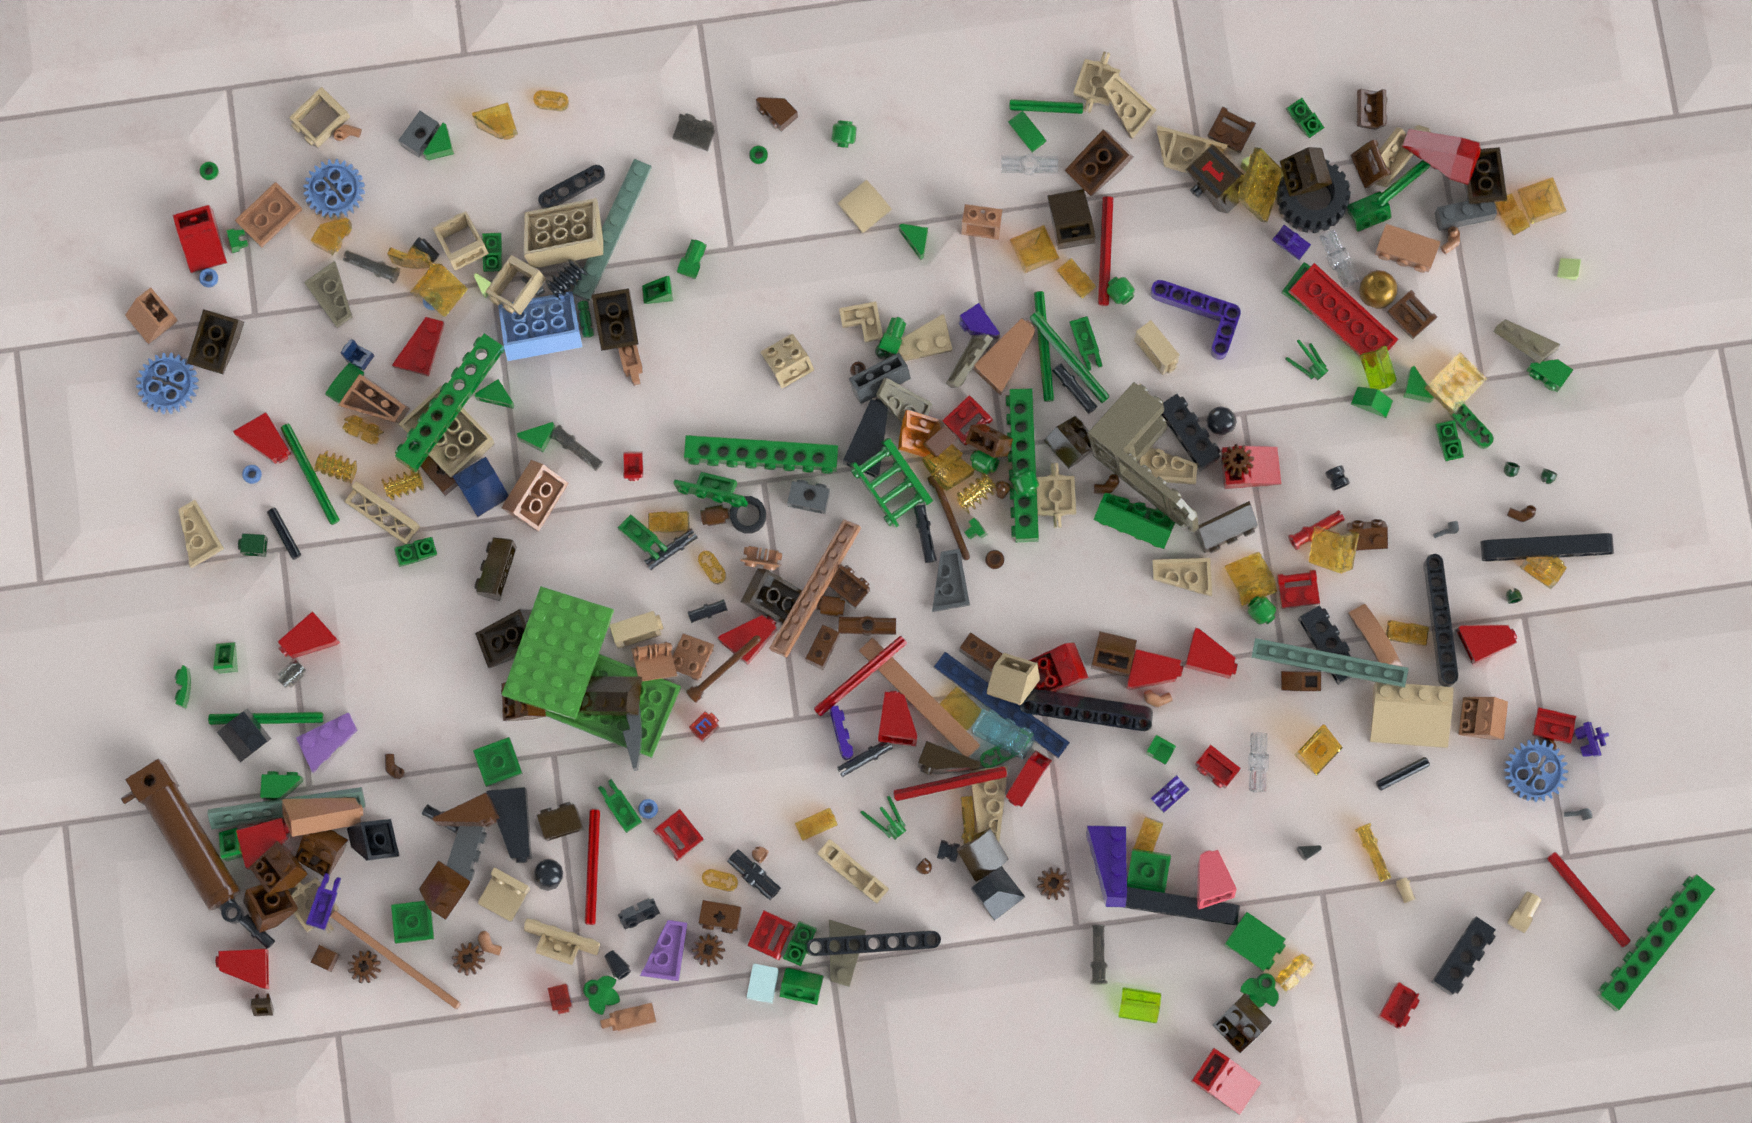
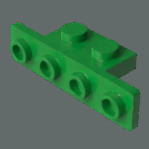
(714, 487)

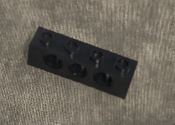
(1201, 458)
(1318, 639)
(1443, 978)

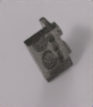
(694, 132)

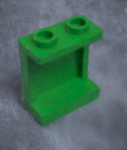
(1255, 942)

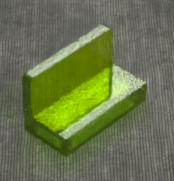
(1378, 368)
(1140, 1005)

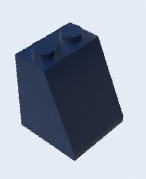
(481, 486)

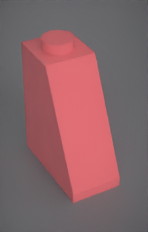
(1213, 880)

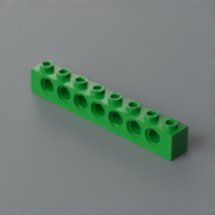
(482, 344)
(1022, 398)
(752, 447)
(1702, 892)

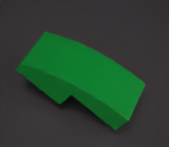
(1304, 118)
(1027, 131)
(493, 244)
(343, 382)
(1449, 440)
(415, 551)
(183, 679)
(796, 949)

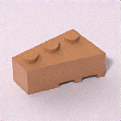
(372, 400)

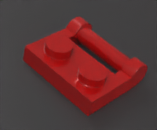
(963, 415)
(1300, 595)
(683, 830)
(764, 934)

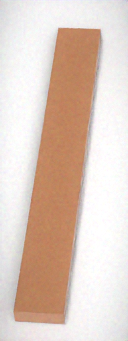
(815, 588)
(922, 701)
(395, 959)

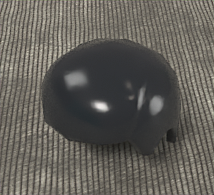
(1221, 420)
(548, 874)

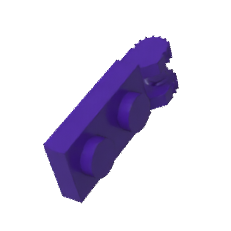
(842, 734)
(323, 904)

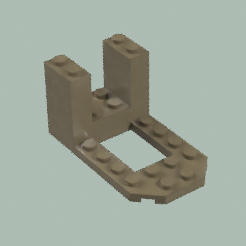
(1124, 437)

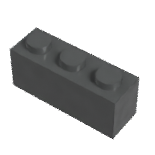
(1464, 214)
(867, 383)
(466, 850)

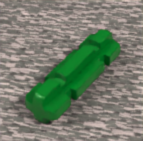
(585, 319)

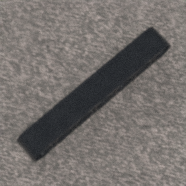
(1547, 547)
(1444, 611)
(1088, 710)
(1180, 906)
(882, 940)

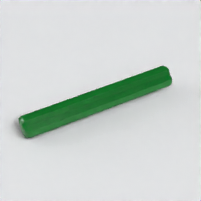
(1046, 106)
(1402, 182)

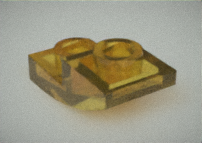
(1512, 215)
(1075, 278)
(668, 522)
(1407, 633)
(1148, 834)

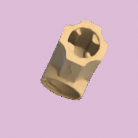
(1522, 916)

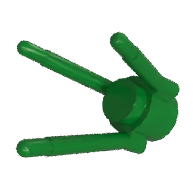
(1318, 368)
(895, 828)

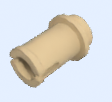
(1405, 890)

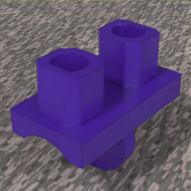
(1291, 242)
(1592, 748)
(1170, 794)

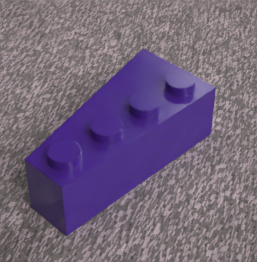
(1109, 856)

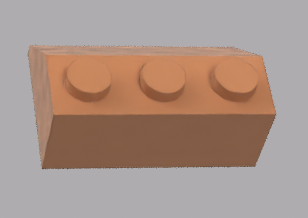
(1407, 248)
(535, 495)

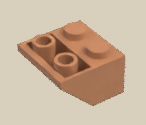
(150, 315)
(1483, 718)

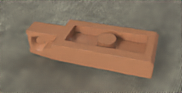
(631, 363)
(630, 1017)

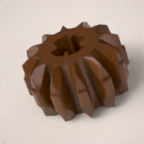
(1230, 457)
(1059, 887)
(715, 952)
(468, 966)
(359, 971)

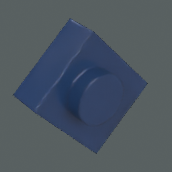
(356, 355)

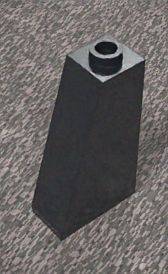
(869, 437)
(513, 821)

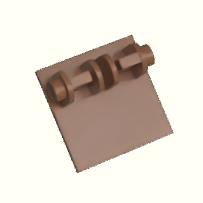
(752, 561)
(692, 656)
(654, 661)

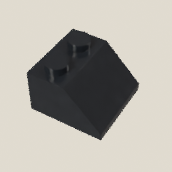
(244, 735)

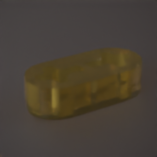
(552, 96)
(715, 564)
(721, 876)

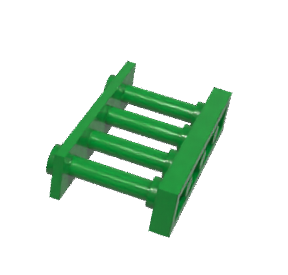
(910, 480)

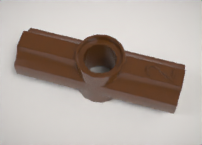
(853, 625)

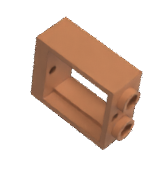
(981, 224)

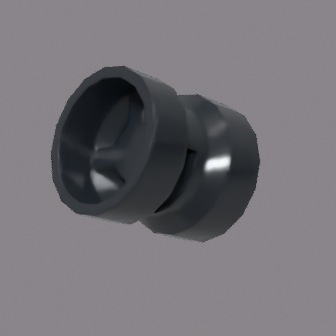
(1337, 477)
(948, 851)

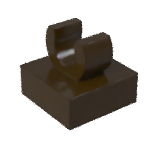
(262, 1006)

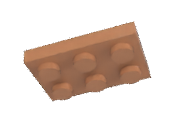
(268, 214)

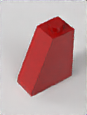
(264, 438)
(742, 634)
(307, 637)
(1485, 640)
(1209, 656)
(1152, 669)
(896, 721)
(1028, 779)
(259, 838)
(246, 965)

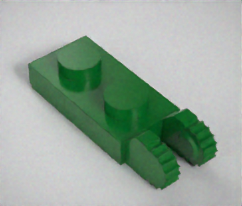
(1085, 341)
(641, 536)
(621, 808)

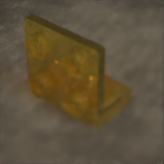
(439, 289)
(1333, 550)
(1251, 578)

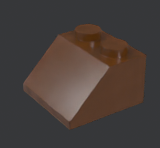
(443, 889)
(268, 909)

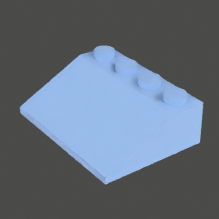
(542, 328)

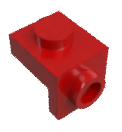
(633, 465)

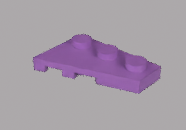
(326, 739)
(668, 953)

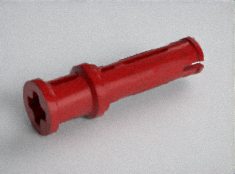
(1306, 533)

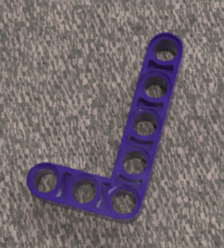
(1203, 310)

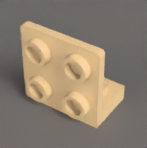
(787, 360)
(503, 895)

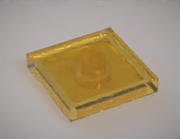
(961, 708)

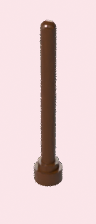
(950, 517)
(696, 692)

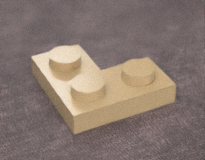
(863, 315)

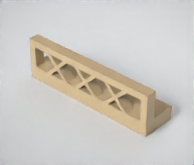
(386, 507)

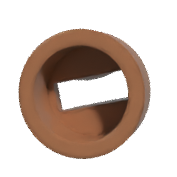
(759, 854)

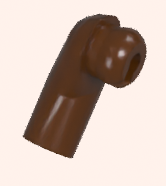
(1109, 486)
(1002, 489)
(1523, 515)
(391, 768)

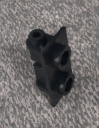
(647, 911)

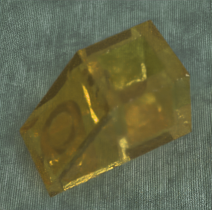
(330, 235)

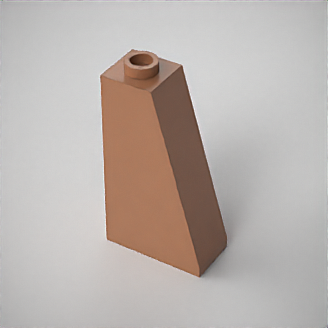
(1004, 357)
(320, 814)

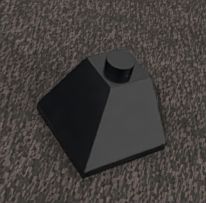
(373, 839)
(997, 893)

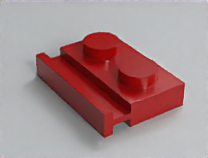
(1554, 725)

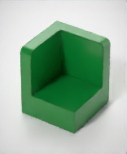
(1160, 749)

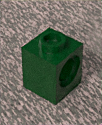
(253, 545)

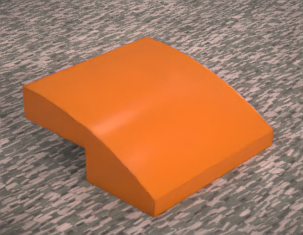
(914, 432)

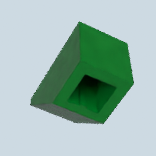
(1550, 372)
(278, 786)

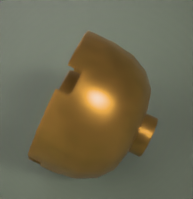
(1378, 289)

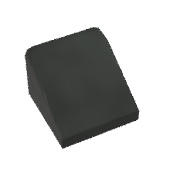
(1308, 851)

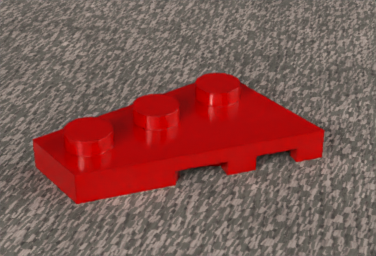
(421, 348)

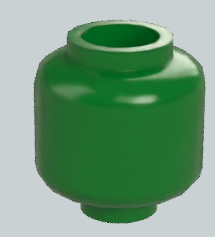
(843, 133)
(1120, 290)
(983, 462)
(1025, 482)
(1261, 610)

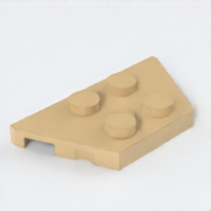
(1182, 149)

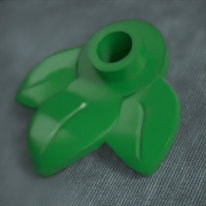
(1259, 993)
(603, 996)

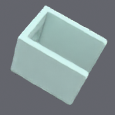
(762, 983)

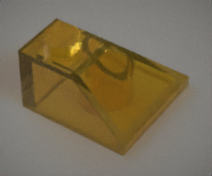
(496, 121)
(1542, 200)
(1034, 249)
(1544, 569)

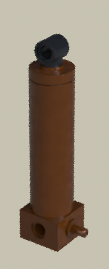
(185, 837)

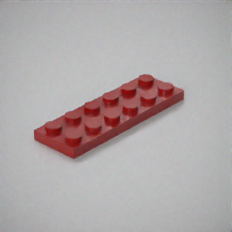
(1341, 312)

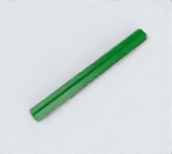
(1044, 351)
(1069, 357)
(310, 474)
(271, 718)

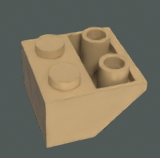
(1013, 678)

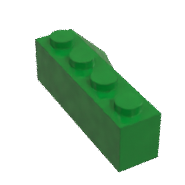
(1135, 519)

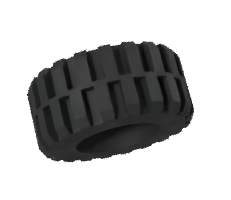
(1316, 219)

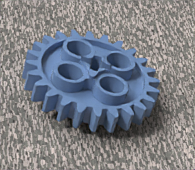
(321, 199)
(160, 398)
(1551, 779)

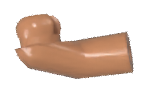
(345, 131)
(1453, 240)
(1156, 700)
(486, 943)

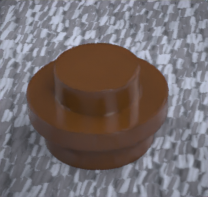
(994, 559)

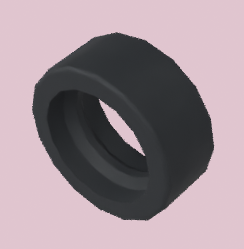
(755, 527)

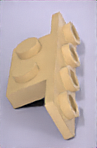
(1395, 155)
(559, 943)

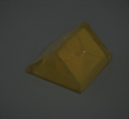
(1319, 750)

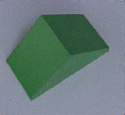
(440, 144)
(916, 237)
(658, 291)
(1416, 386)
(495, 394)
(1372, 401)
(538, 436)
(225, 658)
(229, 845)

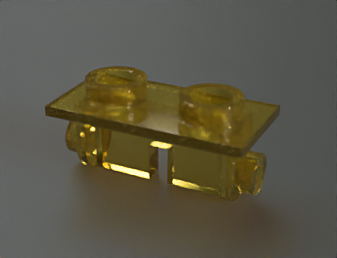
(356, 425)
(816, 824)
(1287, 977)

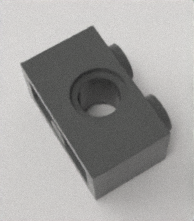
(420, 123)
(817, 504)

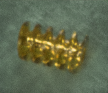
(336, 467)
(403, 484)
(975, 492)

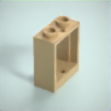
(320, 95)
(467, 254)
(504, 277)
(1157, 348)
(636, 629)

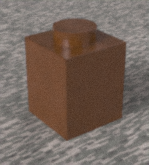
(325, 958)

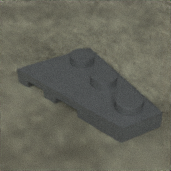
(951, 583)

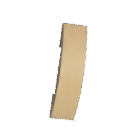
(852, 871)

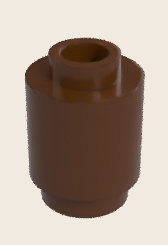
(714, 515)
(831, 606)

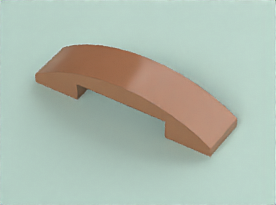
(1374, 635)

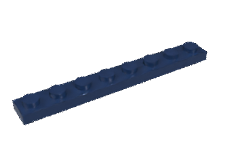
(978, 688)

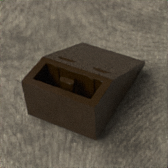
(1071, 219)

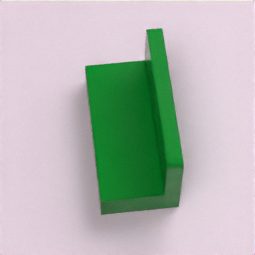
(801, 986)

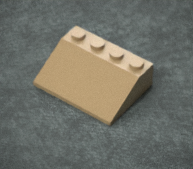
(563, 233)
(460, 444)
(1411, 715)

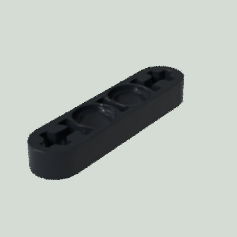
(570, 184)

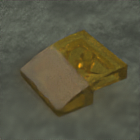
(414, 259)
(948, 467)

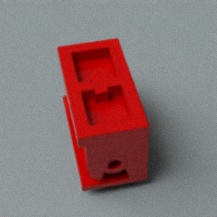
(1217, 767)
(1399, 1005)

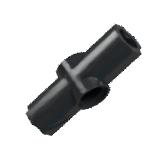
(754, 874)

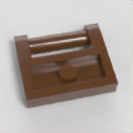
(1229, 135)
(1365, 165)
(1407, 318)

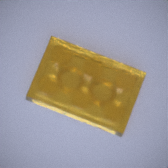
(1455, 383)

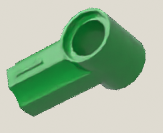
(690, 263)
(891, 338)

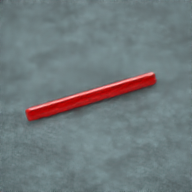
(1105, 250)
(860, 675)
(950, 783)
(592, 867)
(1589, 900)

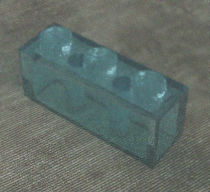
(1003, 733)

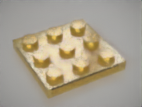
(1260, 184)

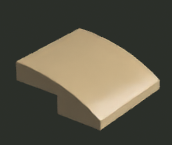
(864, 206)

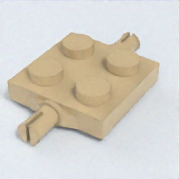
(1091, 79)
(1056, 495)
(304, 898)

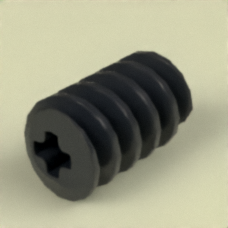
(565, 278)

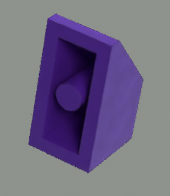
(978, 322)

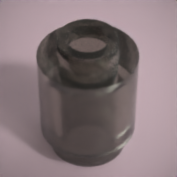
(291, 674)

